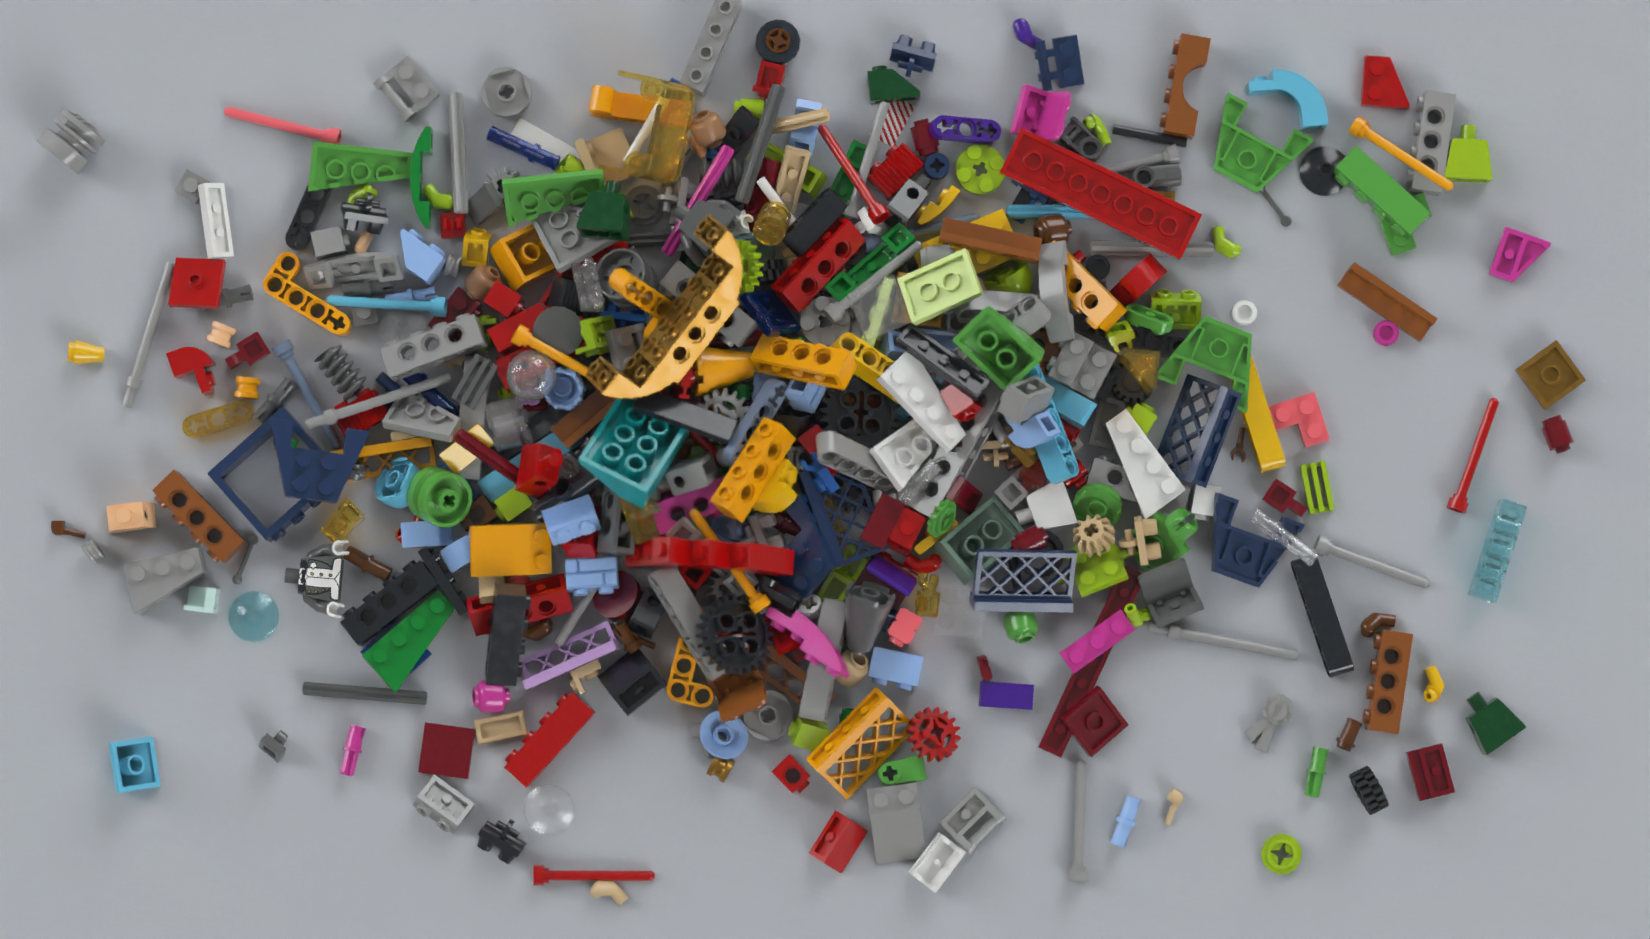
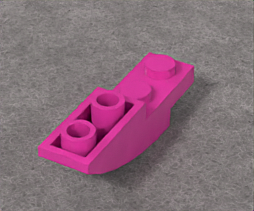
(812, 640)

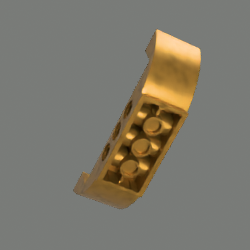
(685, 327)

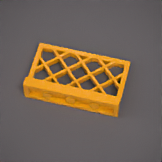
(851, 732)

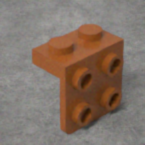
(739, 694)

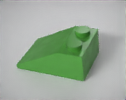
(999, 347)

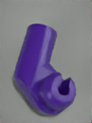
(1024, 34)

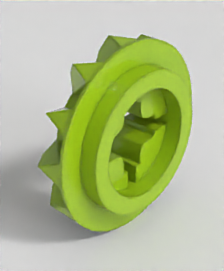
(1291, 847)

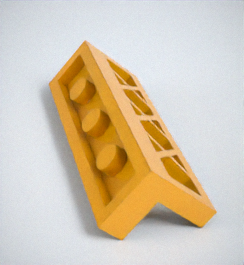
(395, 447)

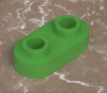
(1143, 316)

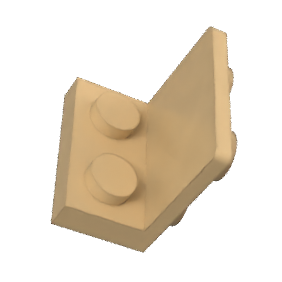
(606, 150)

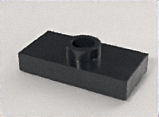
(740, 129)

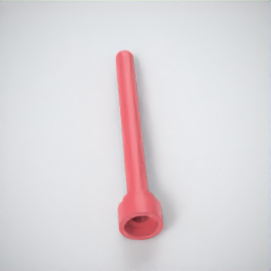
(328, 136)

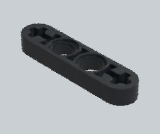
(306, 203)

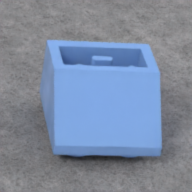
(420, 259)

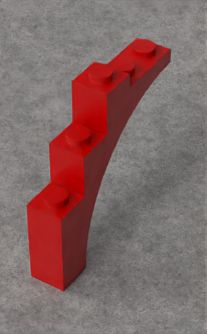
(712, 555)

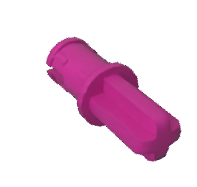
(352, 750)

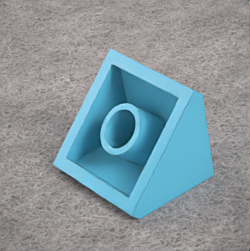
(134, 764)

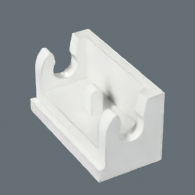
(937, 862)

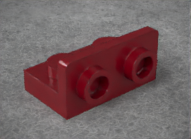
(458, 304)

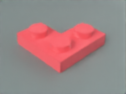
(1303, 412)

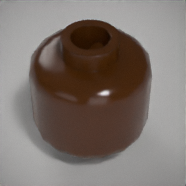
(1052, 228)

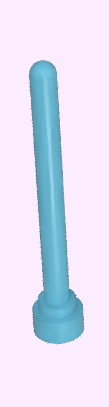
(436, 306)

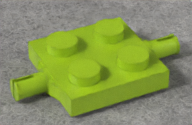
(1099, 572)

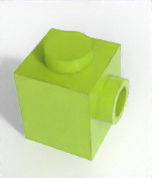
(1143, 415)
(512, 505)
(807, 733)

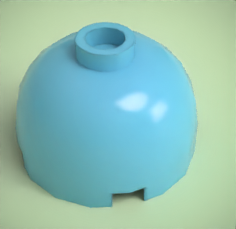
(394, 483)

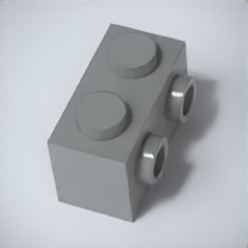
(1025, 399)

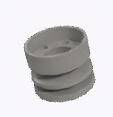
(71, 140)

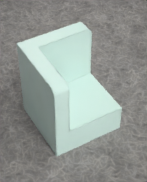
(202, 599)

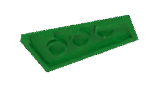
(404, 645)

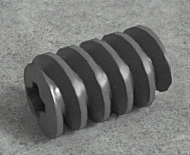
(731, 173)
(341, 372)

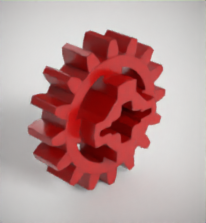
(933, 744)

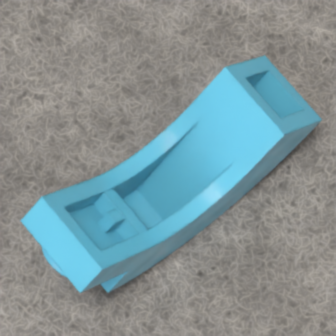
(1299, 90)

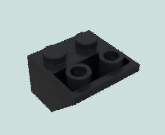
(632, 681)

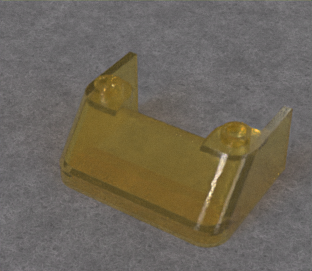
(668, 133)

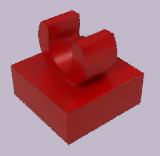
(452, 225)

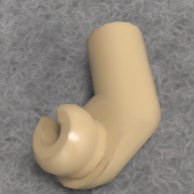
(608, 888)

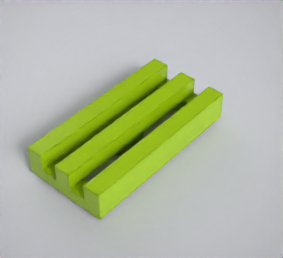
(1313, 466)

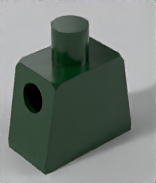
(606, 214)
(1492, 723)

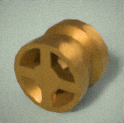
(720, 768)

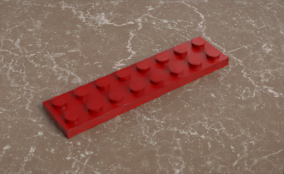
(1100, 193)

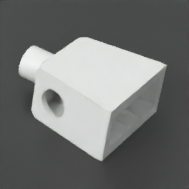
(1048, 508)

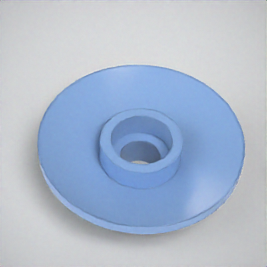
(734, 735)

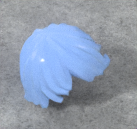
(568, 390)

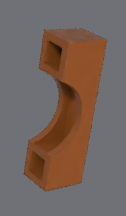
(1190, 54)

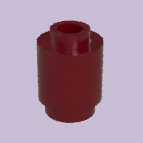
(922, 139)
(1557, 434)
(1030, 539)

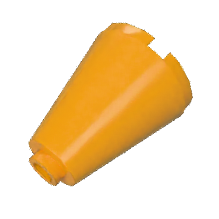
(720, 368)

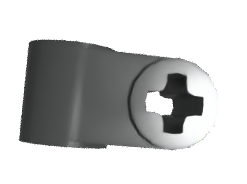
(1077, 136)

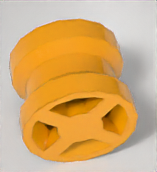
(247, 387)

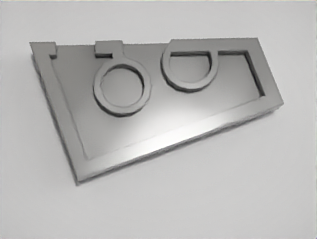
(422, 419)

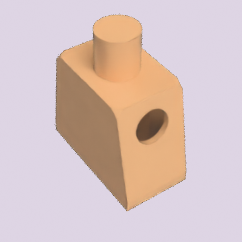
(131, 517)

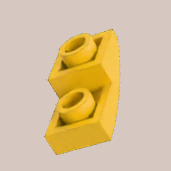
(932, 211)

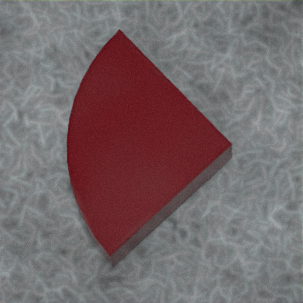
(984, 668)

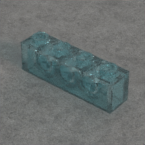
(1497, 550)

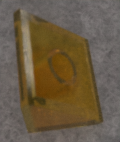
(1142, 366)

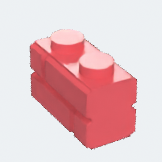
(903, 627)

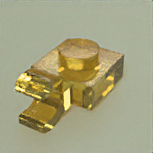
(928, 599)

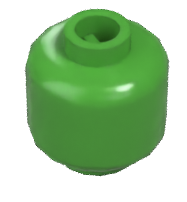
(1020, 626)

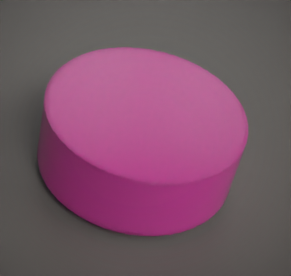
(1385, 333)

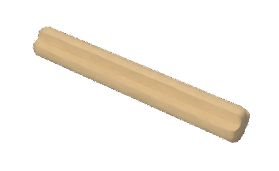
(799, 121)

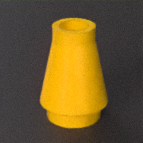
(82, 352)

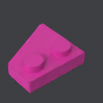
(1515, 254)

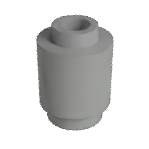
(935, 253)

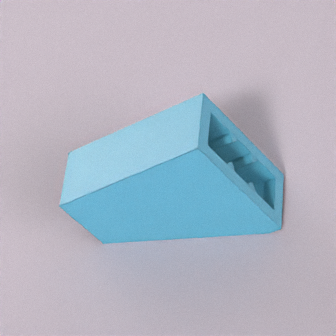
(1070, 404)

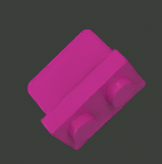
(1041, 112)

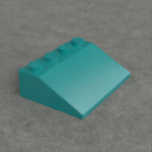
(632, 451)

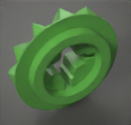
(941, 518)

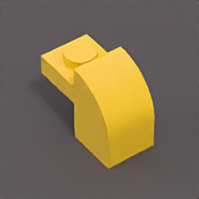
(778, 492)

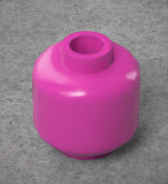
(490, 697)

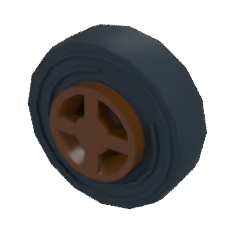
(780, 33)

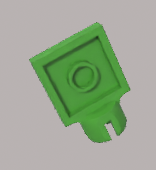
(1171, 536)

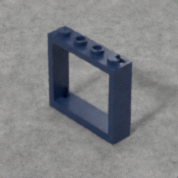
(240, 454)

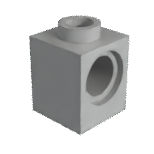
(330, 242)

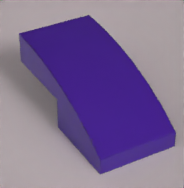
(1006, 695)

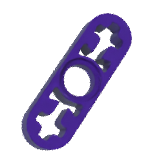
(955, 135)

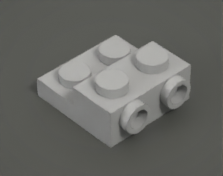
(1081, 366)

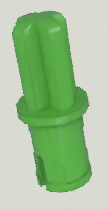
(1316, 772)

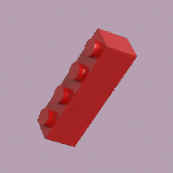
(549, 739)

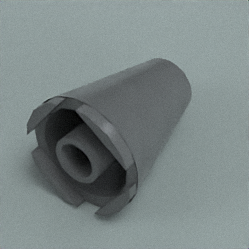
(866, 613)

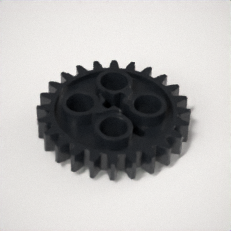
(882, 416)
(737, 658)

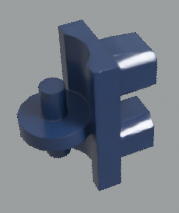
(913, 58)

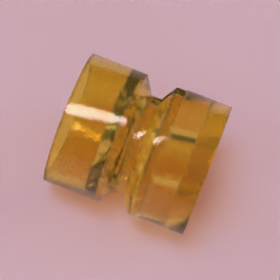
(772, 223)

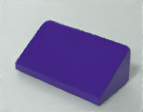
(891, 575)

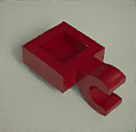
(251, 350)
(1281, 497)

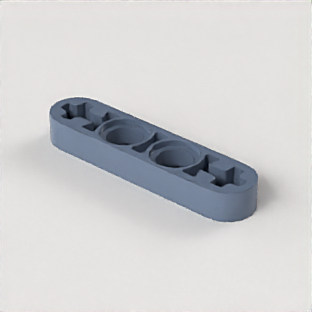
(752, 418)

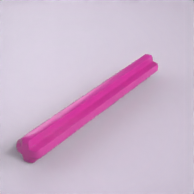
(701, 193)

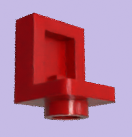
(769, 74)

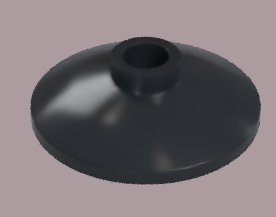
(1311, 172)

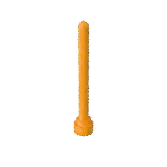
(1362, 130)
(524, 337)
(757, 599)

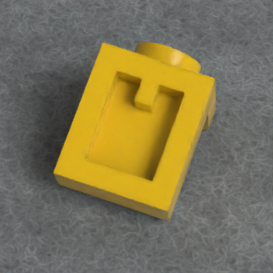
(476, 247)

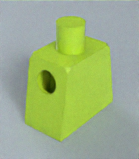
(1468, 158)

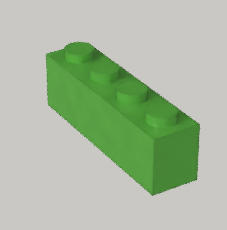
(1381, 192)

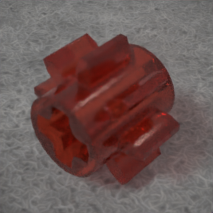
(1033, 475)

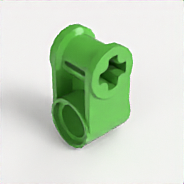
(907, 771)

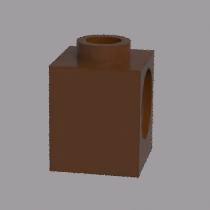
(487, 509)

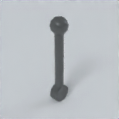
(1285, 220)
(253, 540)

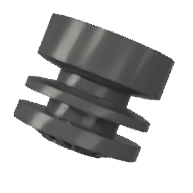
(632, 263)

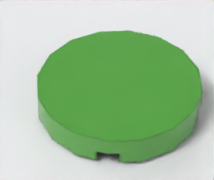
(1098, 500)

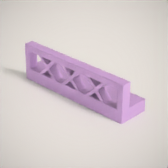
(573, 663)

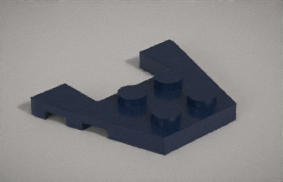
(314, 473)
(812, 553)
(1242, 553)

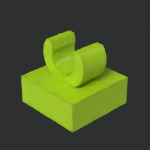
(1120, 333)

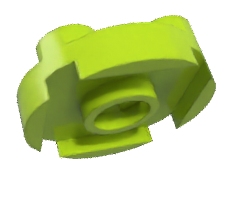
(966, 174)

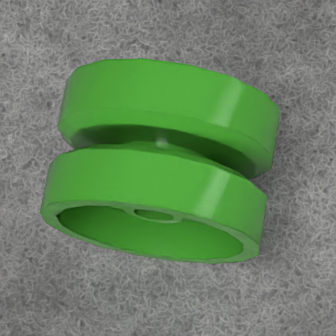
(439, 496)

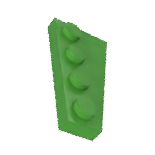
(355, 165)
(550, 192)

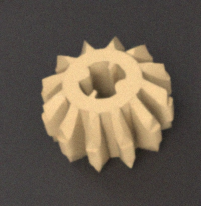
(1093, 535)

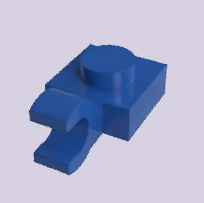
(822, 478)

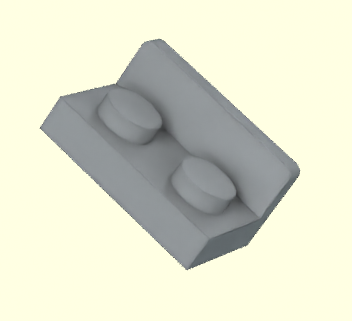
(443, 804)

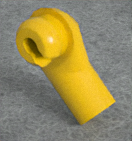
(1435, 685)

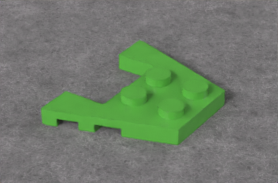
(1248, 158)
(1217, 349)

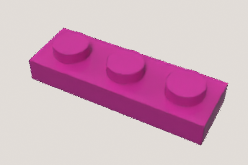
(1097, 641)

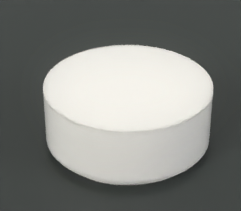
(1244, 313)

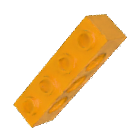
(1108, 309)
(803, 361)
(752, 469)

